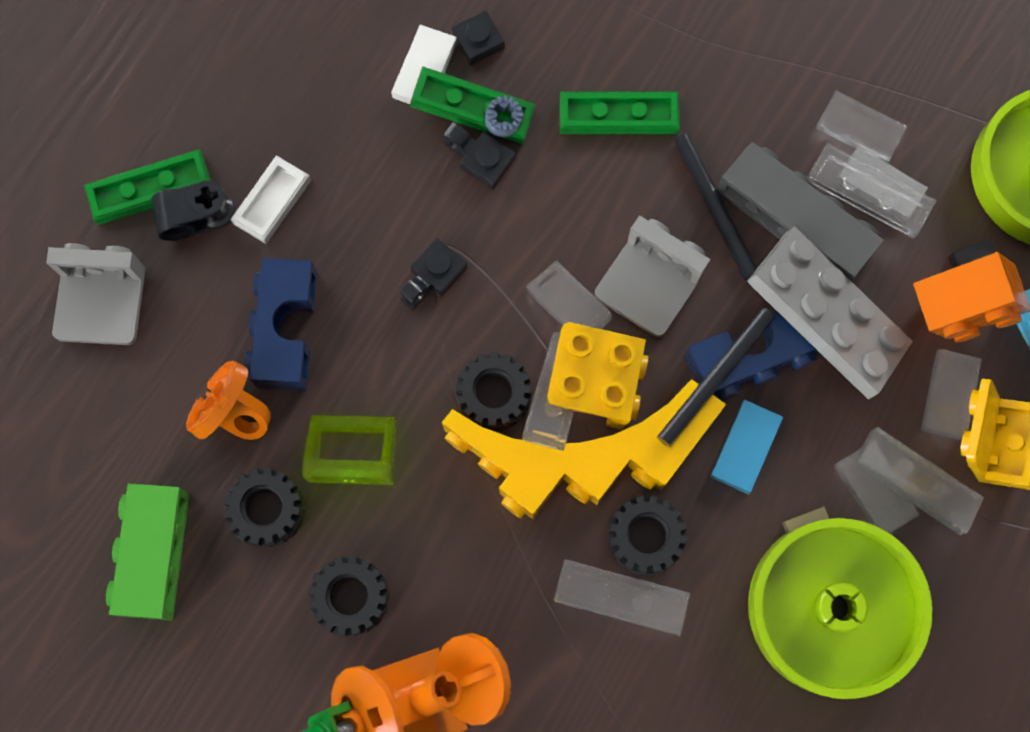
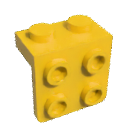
(598, 373)
(999, 438)

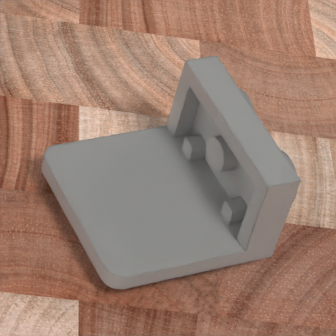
(652, 276)
(97, 294)

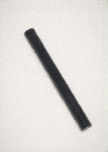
(716, 205)
(715, 377)

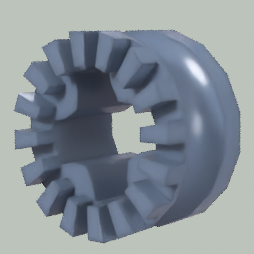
(502, 104)

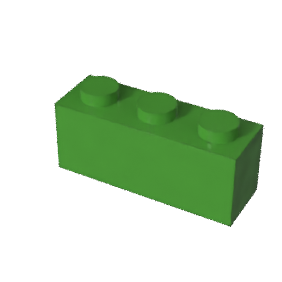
(148, 552)

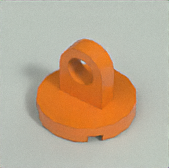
(226, 405)

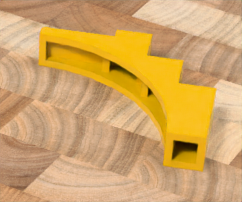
(587, 466)

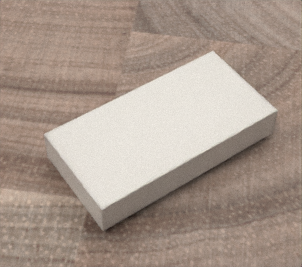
(428, 49)
(271, 199)

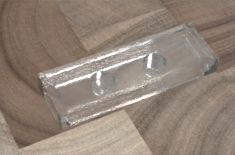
(871, 190)
(547, 423)
(919, 481)
(622, 597)

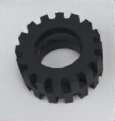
(489, 366)
(245, 489)
(673, 527)
(322, 589)

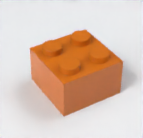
(973, 298)

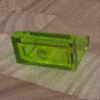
(349, 471)

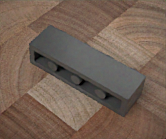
(787, 199)

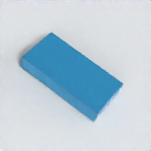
(746, 447)

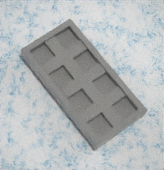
(830, 312)

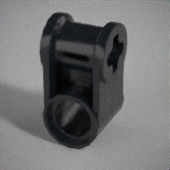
(190, 210)

